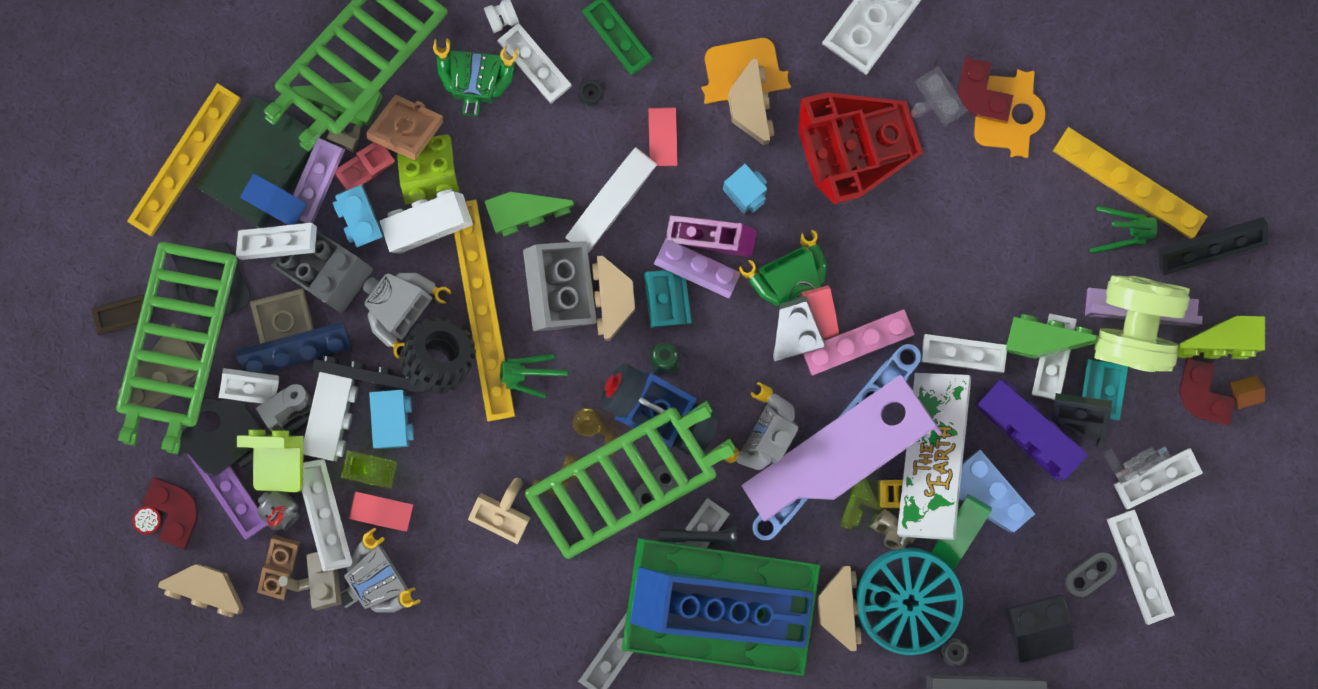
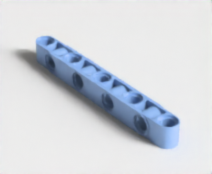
(887, 372)

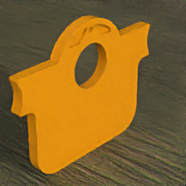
(728, 62)
(1012, 135)

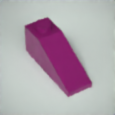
(712, 235)

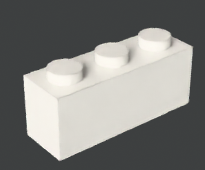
(425, 221)
(329, 417)

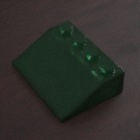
(255, 148)

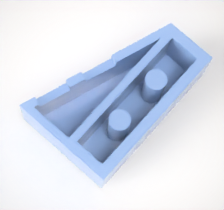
(988, 485)

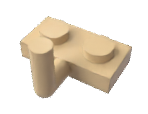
(500, 516)

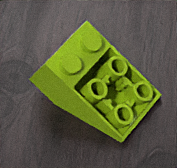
(1235, 336)

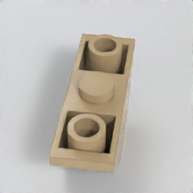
(749, 103)
(614, 297)
(205, 588)
(838, 608)

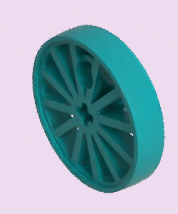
(900, 609)

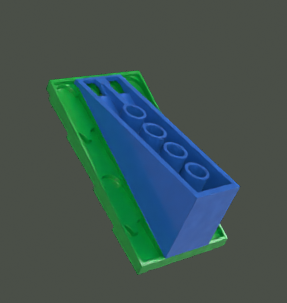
(720, 607)

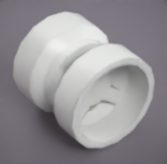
(507, 12)

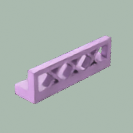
(1097, 307)

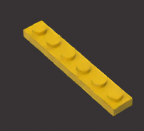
(184, 160)
(1130, 183)

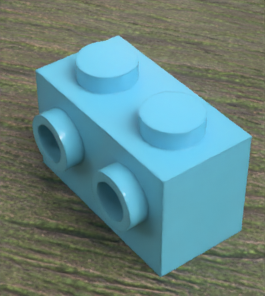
(746, 189)
(359, 216)
(390, 419)

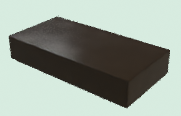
(118, 314)

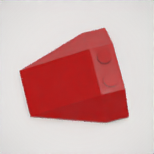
(855, 142)

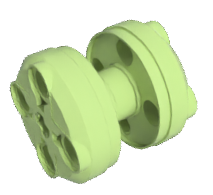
(1138, 341)

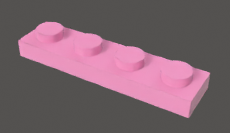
(859, 342)

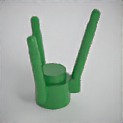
(1140, 226)
(512, 373)

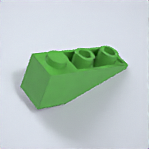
(332, 108)
(517, 209)
(1039, 339)

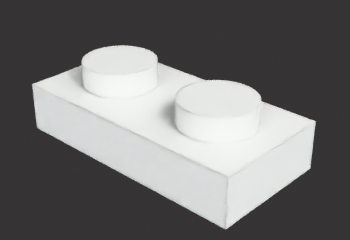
(248, 386)

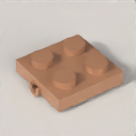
(405, 127)

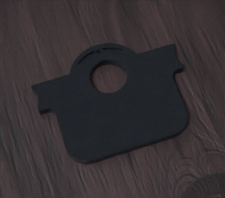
(239, 293)
(218, 449)

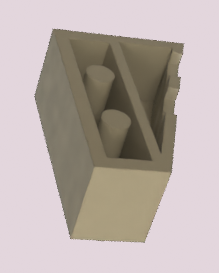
(163, 372)

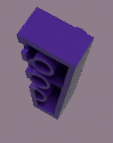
(1031, 430)

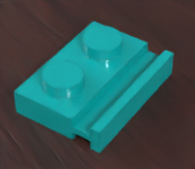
(667, 299)
(1106, 382)

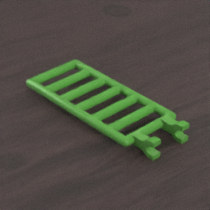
(352, 108)
(176, 421)
(638, 512)

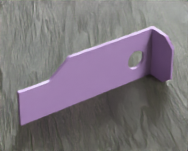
(842, 451)

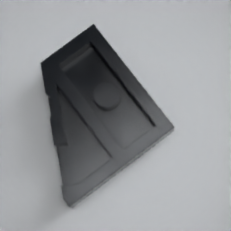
(1083, 416)

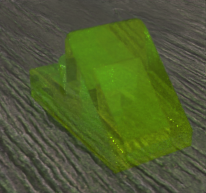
(369, 469)
(860, 495)

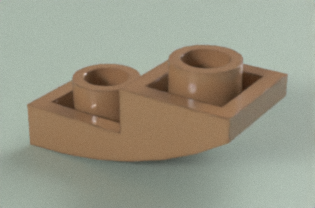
(279, 563)

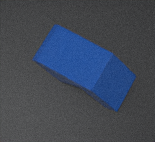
(273, 200)

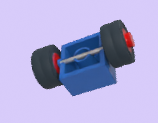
(640, 396)

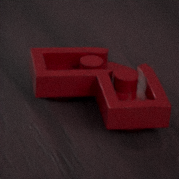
(976, 97)
(1196, 395)
(180, 509)

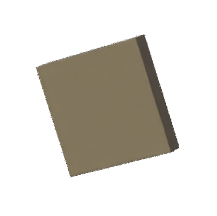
(282, 315)

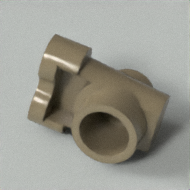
(888, 525)

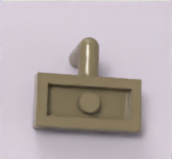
(323, 585)

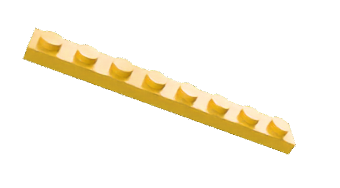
(483, 316)

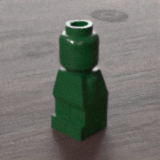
(664, 358)

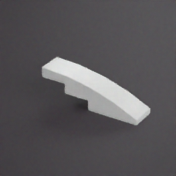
(612, 199)

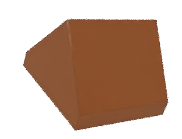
(1248, 391)

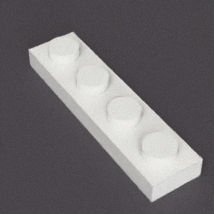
(324, 517)
(1140, 567)

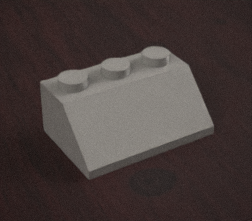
(559, 285)

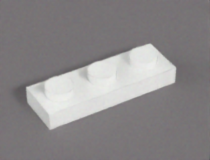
(535, 63)
(276, 241)
(964, 353)
(1053, 368)
(1159, 479)

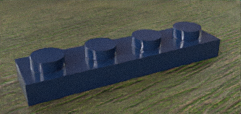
(294, 349)

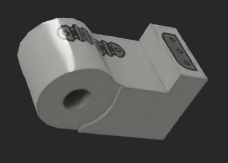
(285, 407)

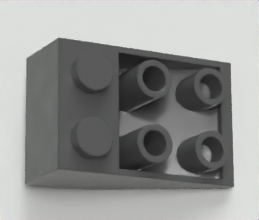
(328, 273)

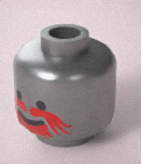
(278, 510)

